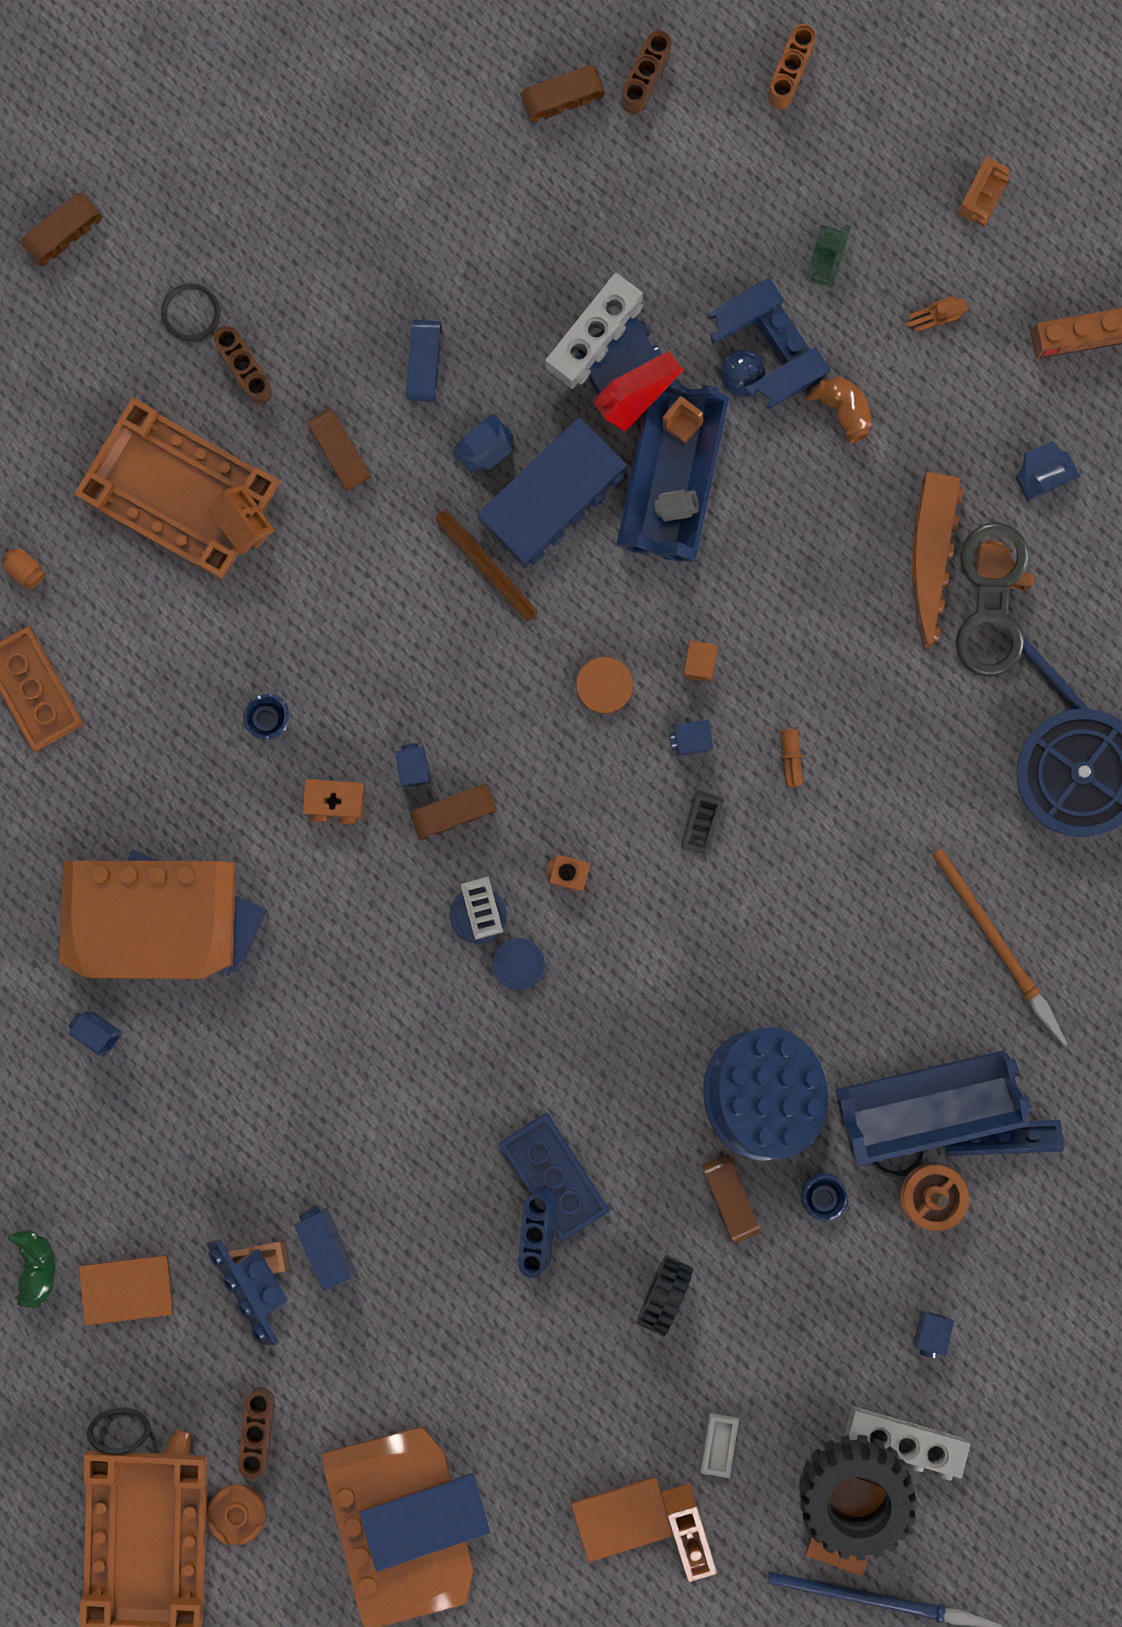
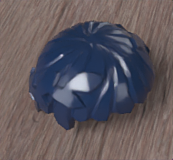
(741, 370)
(266, 716)
(824, 1196)

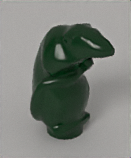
(39, 1270)

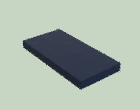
(547, 1161)
(424, 1522)

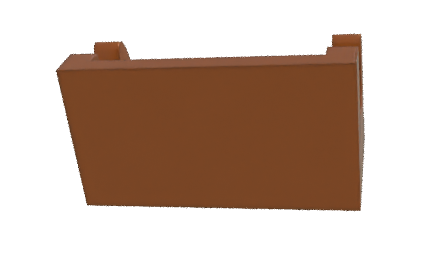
(984, 192)
(240, 519)

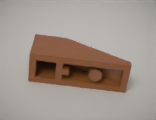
(689, 1532)

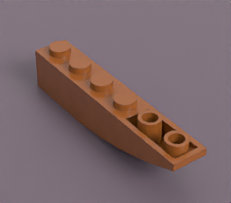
(932, 548)

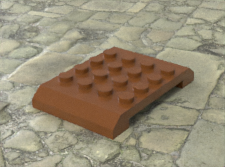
(164, 482)
(144, 1540)

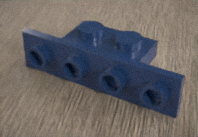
(253, 1287)

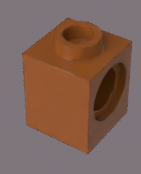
(581, 869)

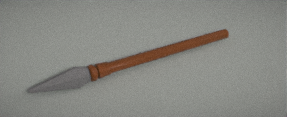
(1026, 985)

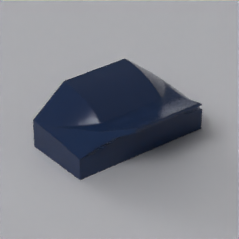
(484, 445)
(1045, 471)

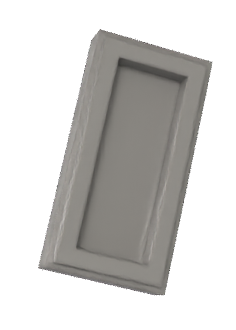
(719, 1445)

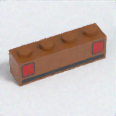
(1077, 333)

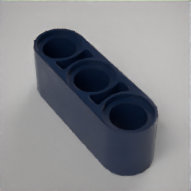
(423, 360)
(531, 1245)

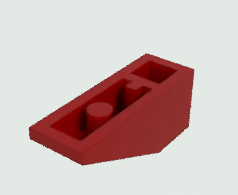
(635, 391)

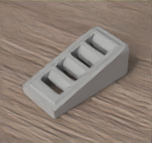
(487, 931)

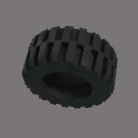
(866, 1533)

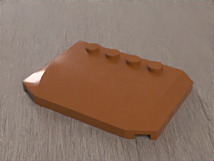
(147, 918)
(377, 1473)

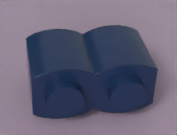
(94, 1032)

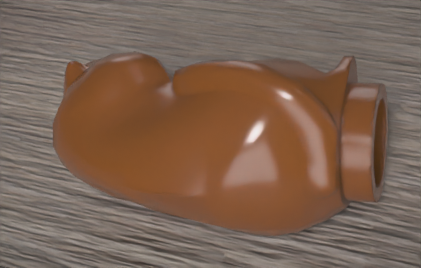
(848, 401)

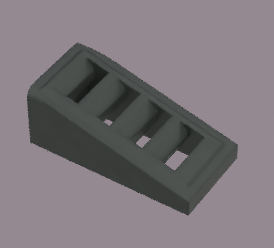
(692, 819)

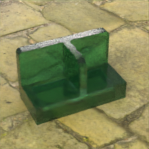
(827, 255)

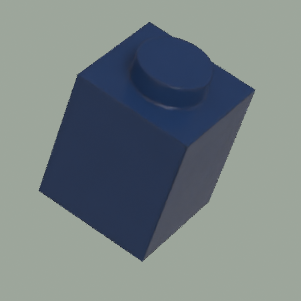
(691, 738)
(412, 765)
(933, 1334)

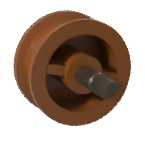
(934, 1197)

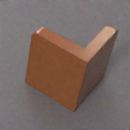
(682, 420)
(700, 661)

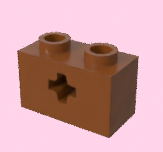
(349, 793)

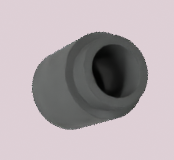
(676, 504)

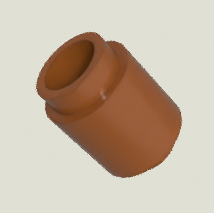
(23, 568)

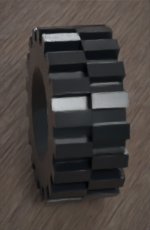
(665, 1296)

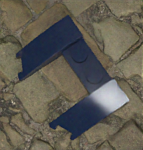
(800, 364)

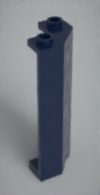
(666, 466)
(932, 1107)

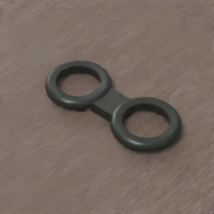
(992, 599)

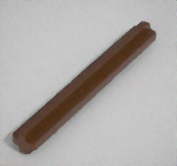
(486, 565)

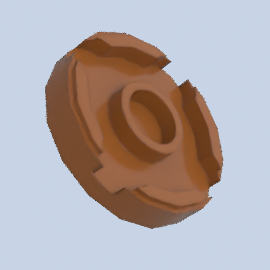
(604, 685)
(241, 1506)

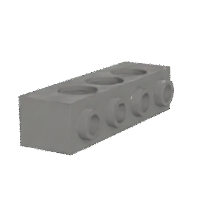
(616, 293)
(953, 1448)

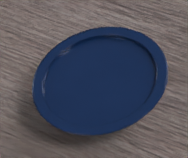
(518, 964)

